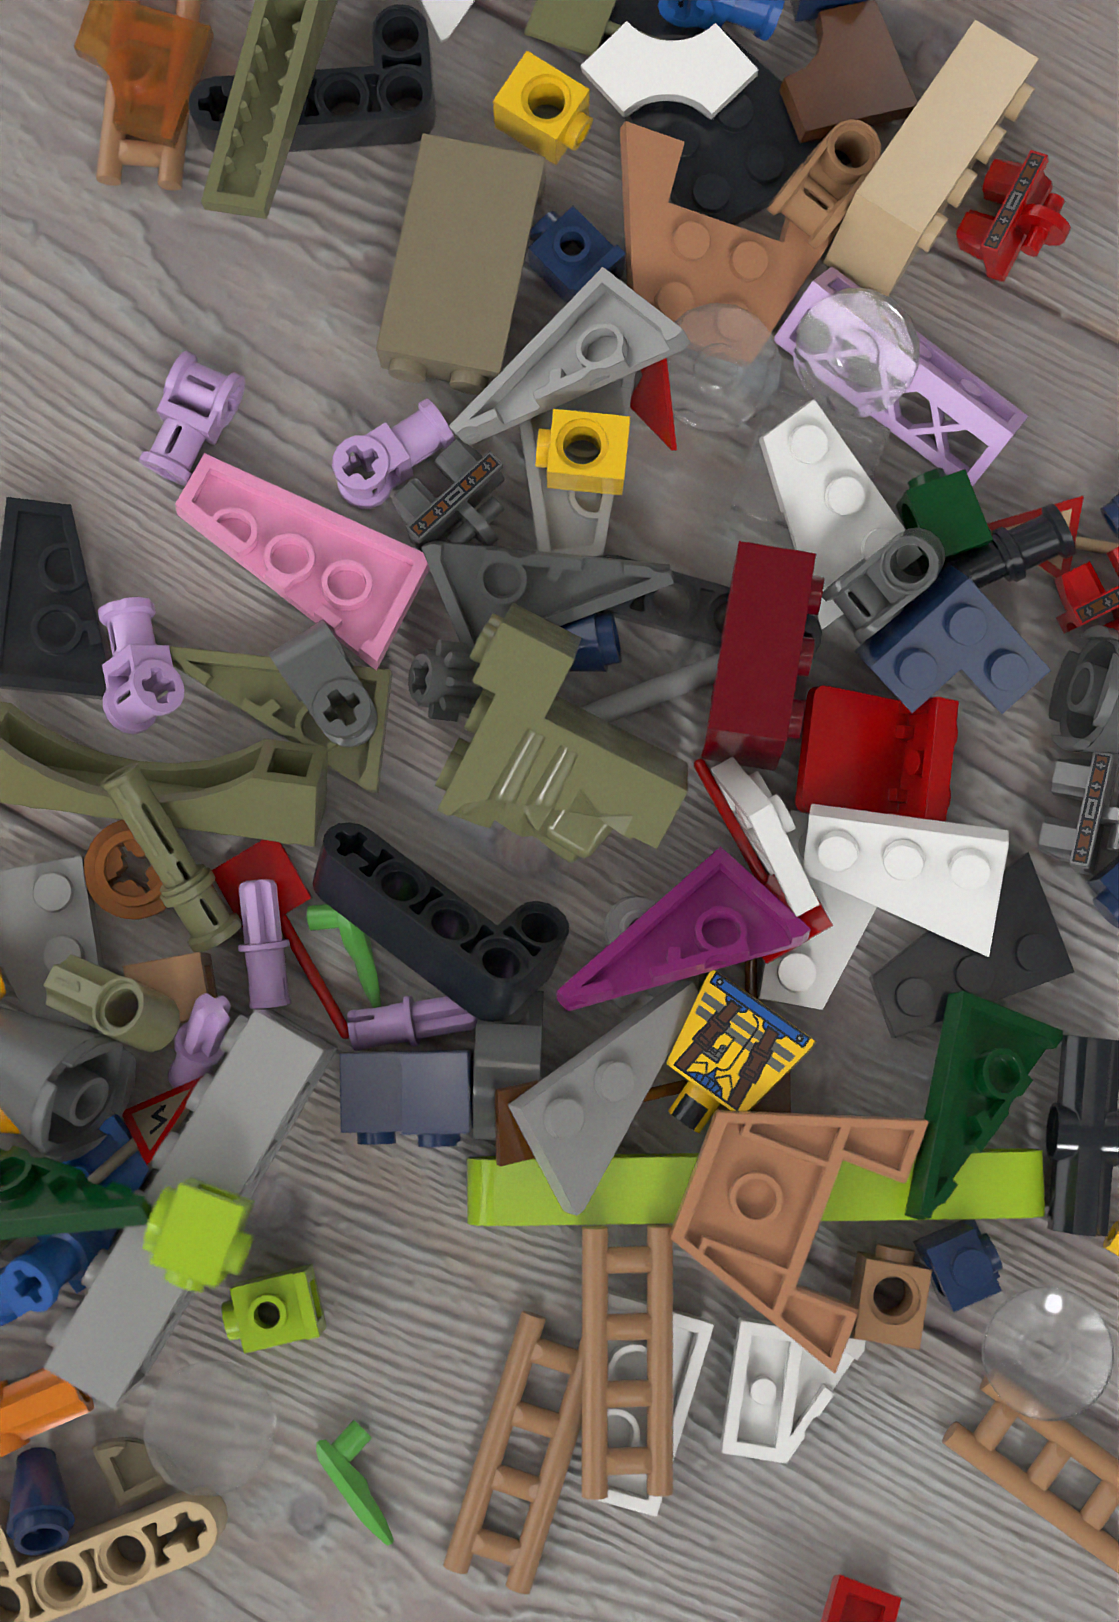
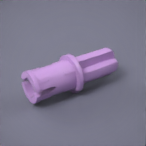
(263, 944)
(407, 1022)
(200, 1040)

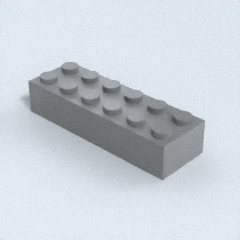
(228, 1143)

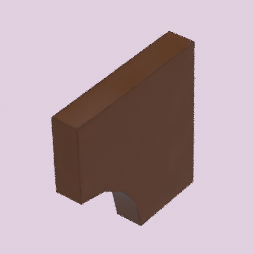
(851, 75)

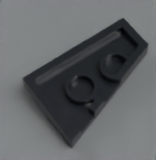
(47, 605)

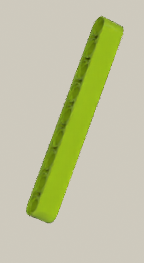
(652, 1185)

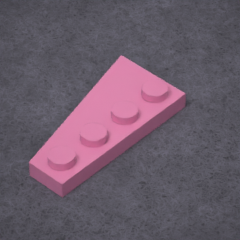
(307, 554)

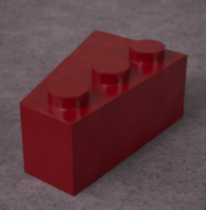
(762, 655)

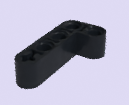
(371, 87)
(434, 930)

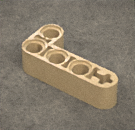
(100, 1561)

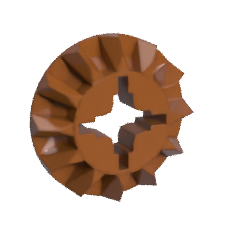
(105, 864)

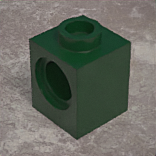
(948, 510)

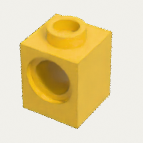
(538, 84)
(604, 431)

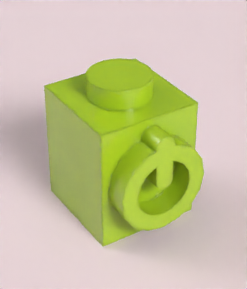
(198, 1234)

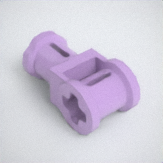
(194, 410)
(389, 455)
(137, 667)

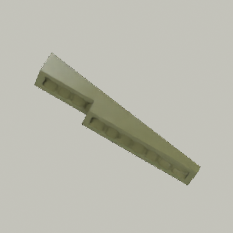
(265, 104)

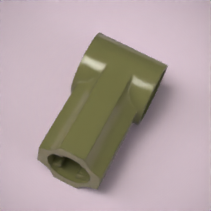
(112, 1004)

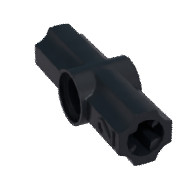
(1083, 1136)

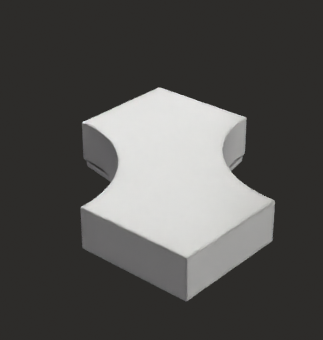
(693, 71)

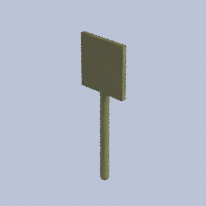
(573, 23)

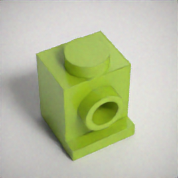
(293, 1293)

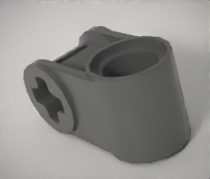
(877, 587)
(323, 679)

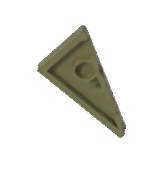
(263, 693)

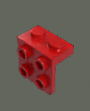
(876, 754)

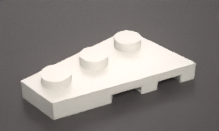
(828, 499)
(912, 867)
(813, 969)
(629, 1424)

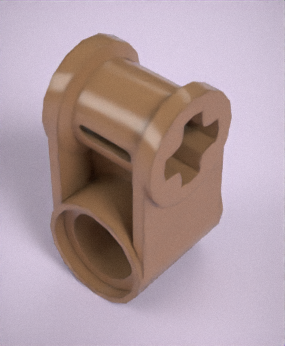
(822, 186)

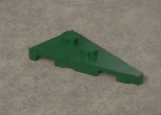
(975, 1078)
(57, 1198)

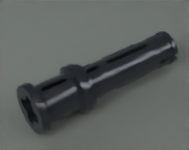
(1018, 549)

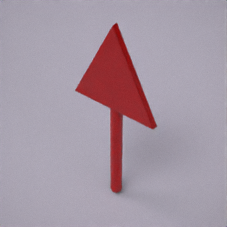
(654, 403)

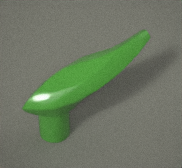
(356, 944)
(336, 1460)

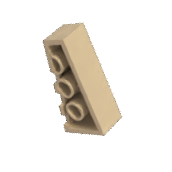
(932, 159)

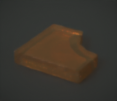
(150, 62)

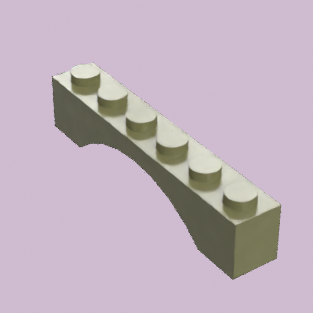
(258, 792)

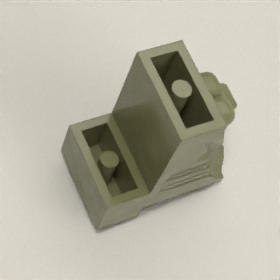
(547, 762)

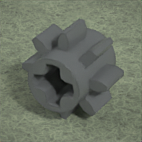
(444, 681)

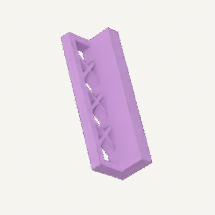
(940, 381)

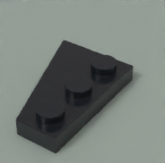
(1022, 955)

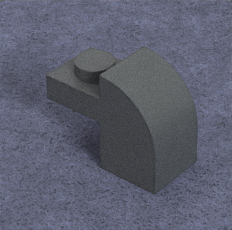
(503, 1057)

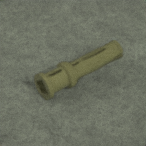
(185, 883)

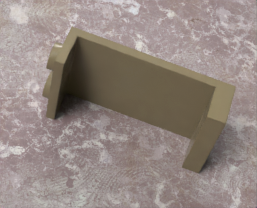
(459, 263)

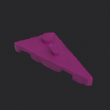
(699, 926)

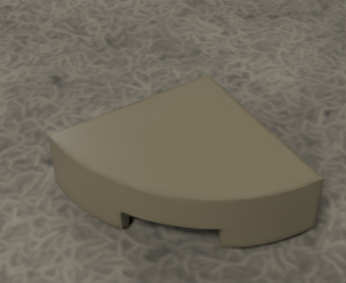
(127, 1469)

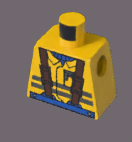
(731, 1052)

